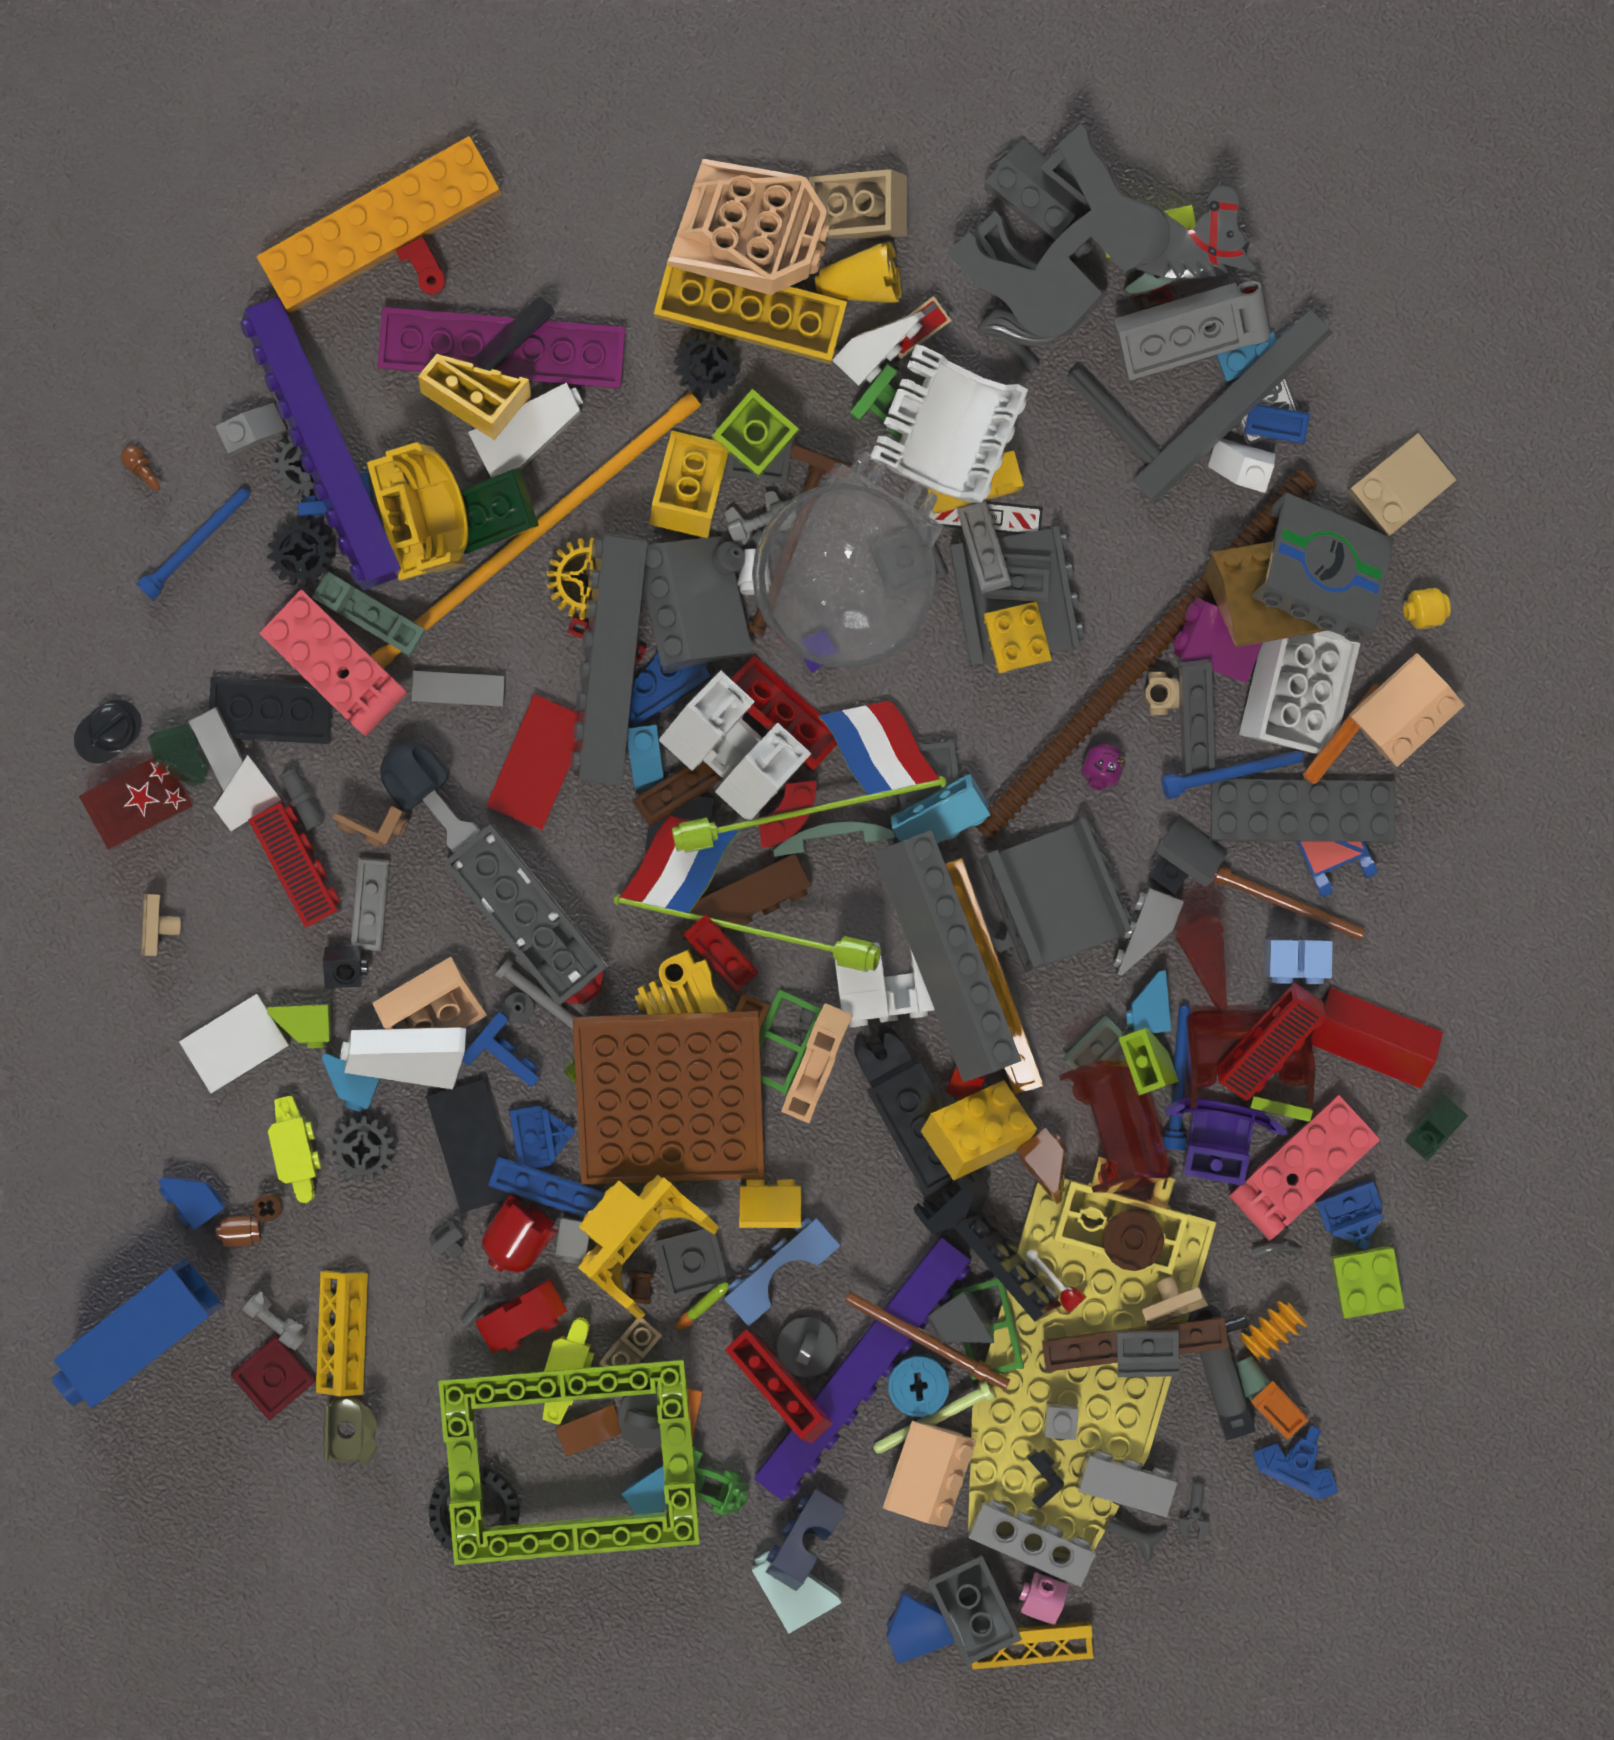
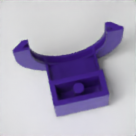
(1221, 1138)

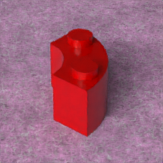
(796, 797)
(521, 1316)

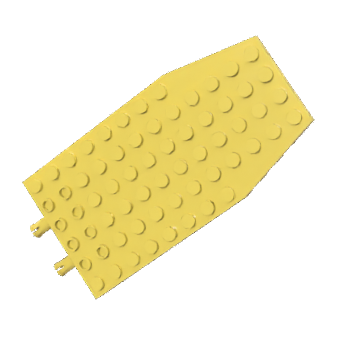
(1114, 1411)

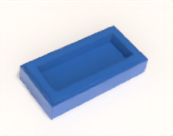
(1277, 424)

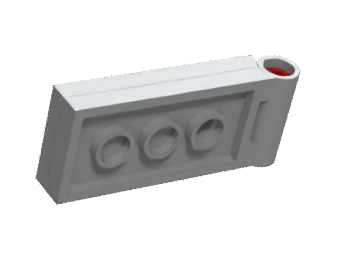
(1192, 328)

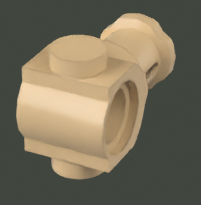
(1172, 689)

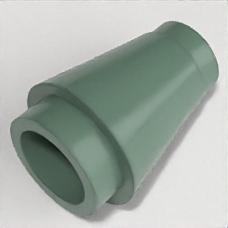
(1252, 1377)

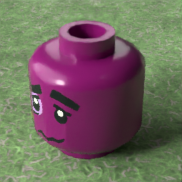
(1103, 767)

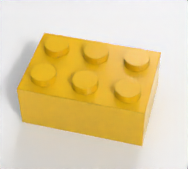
(978, 1130)

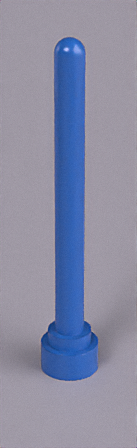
(153, 583)
(1175, 785)
(1174, 1137)

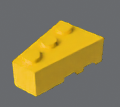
(474, 394)
(1004, 481)

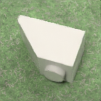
(1243, 464)

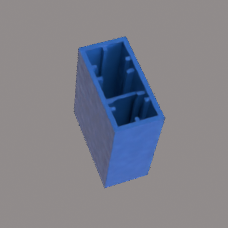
(135, 1335)

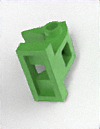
(877, 399)
(733, 1491)

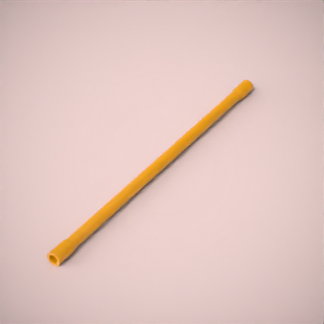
(675, 415)

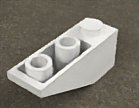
(867, 350)

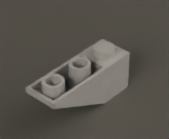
(1153, 923)

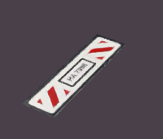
(1006, 518)

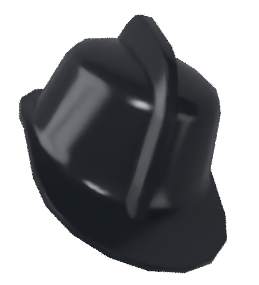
(107, 731)

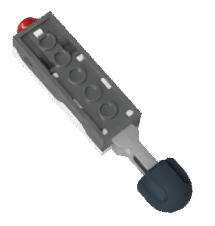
(499, 882)

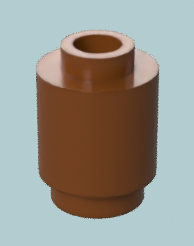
(238, 1231)

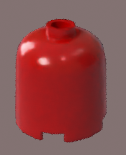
(517, 1236)

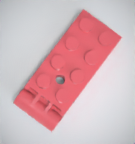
(323, 652)
(1318, 1158)

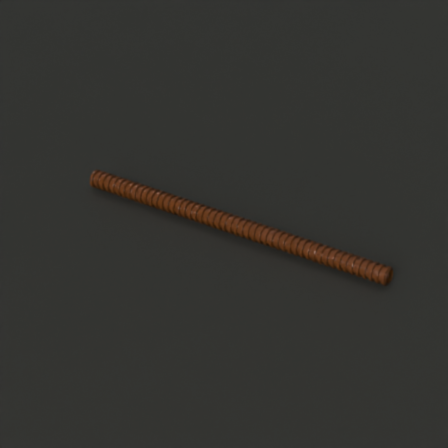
(1127, 673)

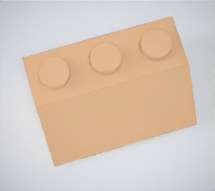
(1406, 710)
(431, 1000)
(929, 1473)

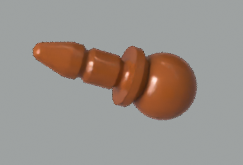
(134, 459)

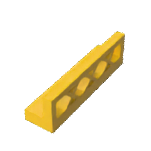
(346, 1334)
(1045, 1633)

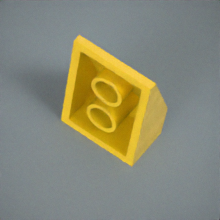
(689, 484)
(770, 1204)

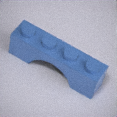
(810, 1244)

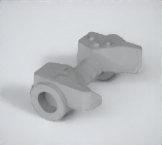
(740, 529)
(289, 1331)

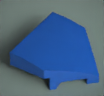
(538, 1136)
(1351, 1212)
(917, 1629)

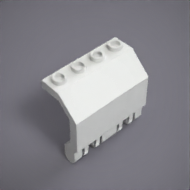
(950, 428)

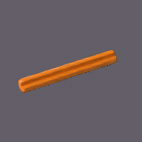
(1334, 746)

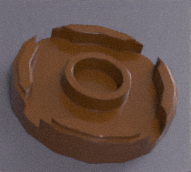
(1133, 1240)

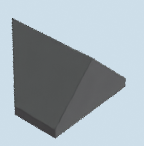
(963, 1320)

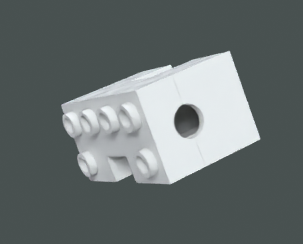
(714, 733)
(875, 996)

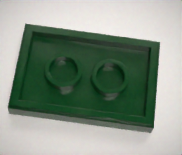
(497, 510)

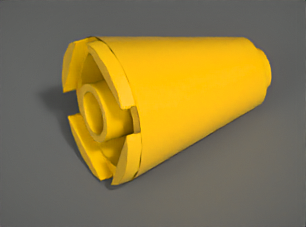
(863, 276)

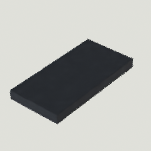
(272, 710)
(469, 1142)

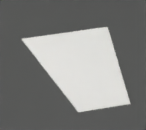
(245, 796)

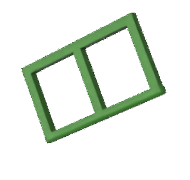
(764, 1032)
(1008, 1323)

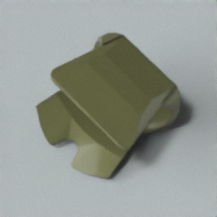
(361, 1444)

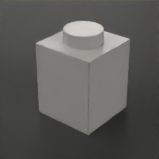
(571, 1241)
(1061, 1421)

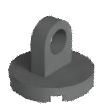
(806, 1346)
(640, 1420)

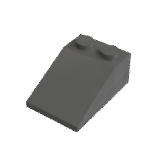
(974, 1610)

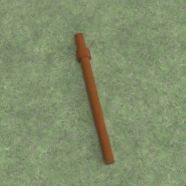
(1224, 876)
(979, 1369)

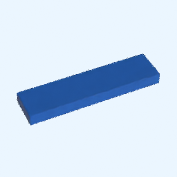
(544, 1187)

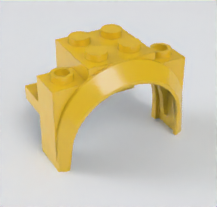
(421, 512)
(621, 1225)

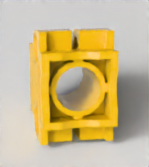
(688, 995)

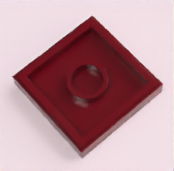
(273, 1377)

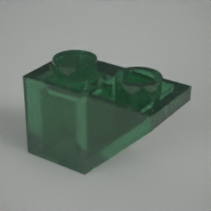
(176, 754)
(1435, 1126)

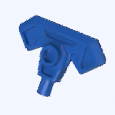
(1298, 1466)

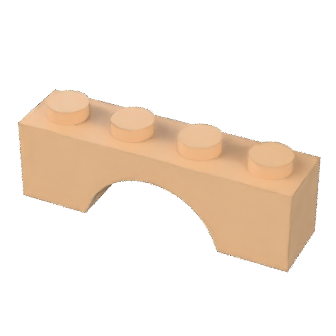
(817, 1063)

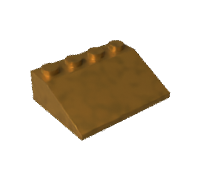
(1233, 579)

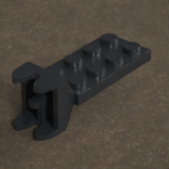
(904, 1101)
(997, 1252)

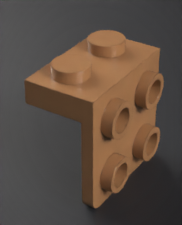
(393, 826)

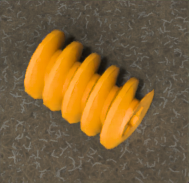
(1273, 1330)

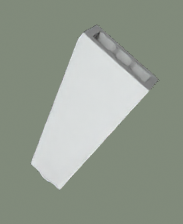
(528, 430)
(406, 1055)

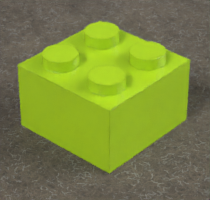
(755, 433)
(1366, 1282)

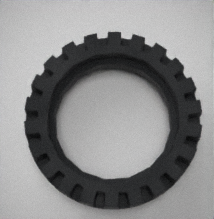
(488, 1477)

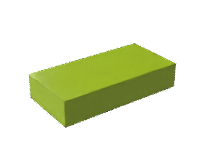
(1280, 1108)

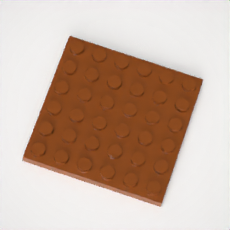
(669, 1097)

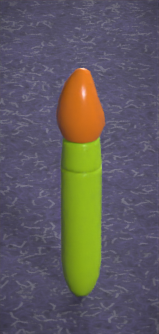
(702, 1305)

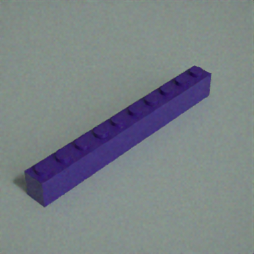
(320, 444)
(864, 1365)

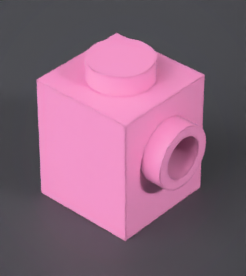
(1043, 1598)

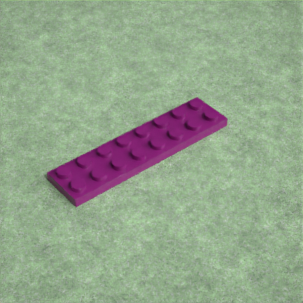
(553, 354)

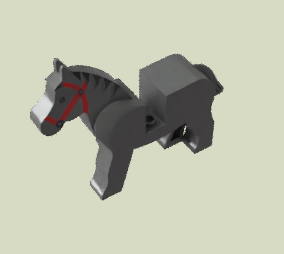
(1057, 292)

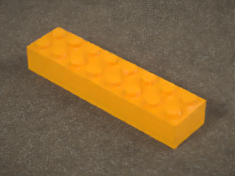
(379, 224)

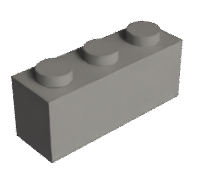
(1127, 1483)

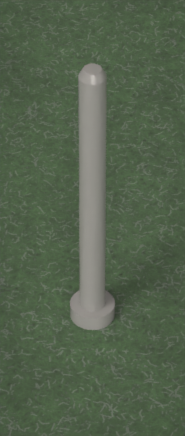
(535, 993)

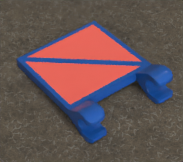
(1326, 856)

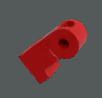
(429, 273)

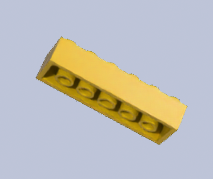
(784, 321)

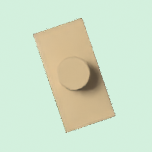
(155, 924)
(1173, 1303)

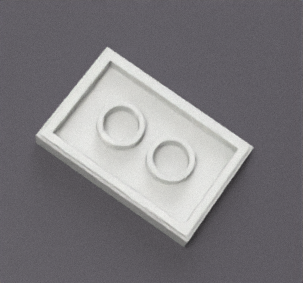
(234, 1043)

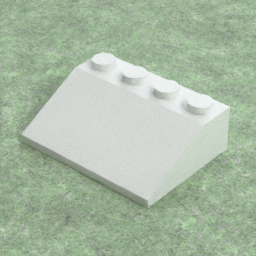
(1300, 690)

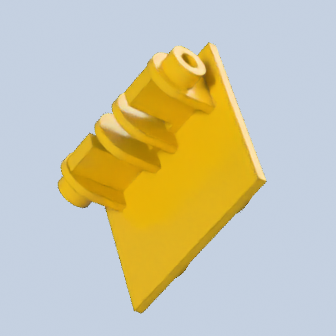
(1017, 637)

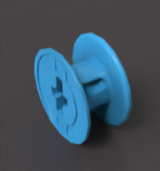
(933, 1393)

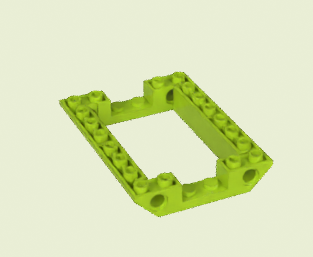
(482, 1544)

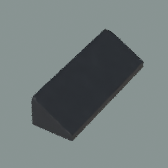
(515, 334)

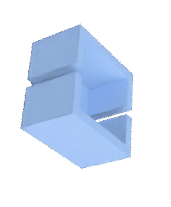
(1298, 959)

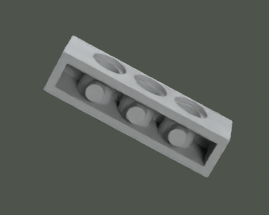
(1071, 1569)

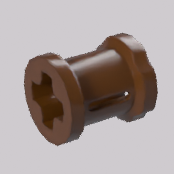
(258, 1207)
(639, 1286)

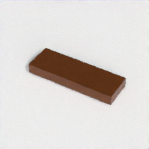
(675, 792)

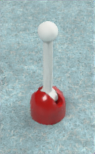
(1070, 1296)

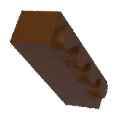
(756, 893)

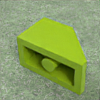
(305, 1023)
(1148, 1061)

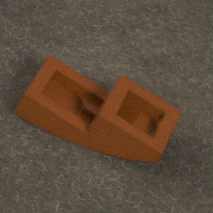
(589, 1430)

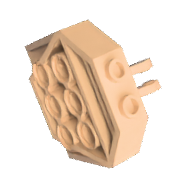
(789, 250)

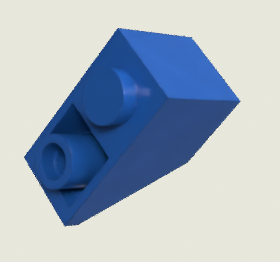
(194, 1199)

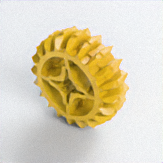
(562, 575)

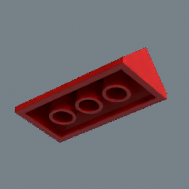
(780, 704)
(1377, 1038)

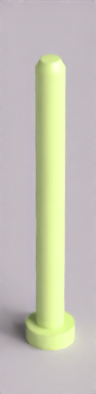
(985, 1391)

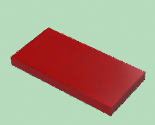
(536, 763)

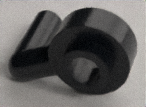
(1043, 1464)

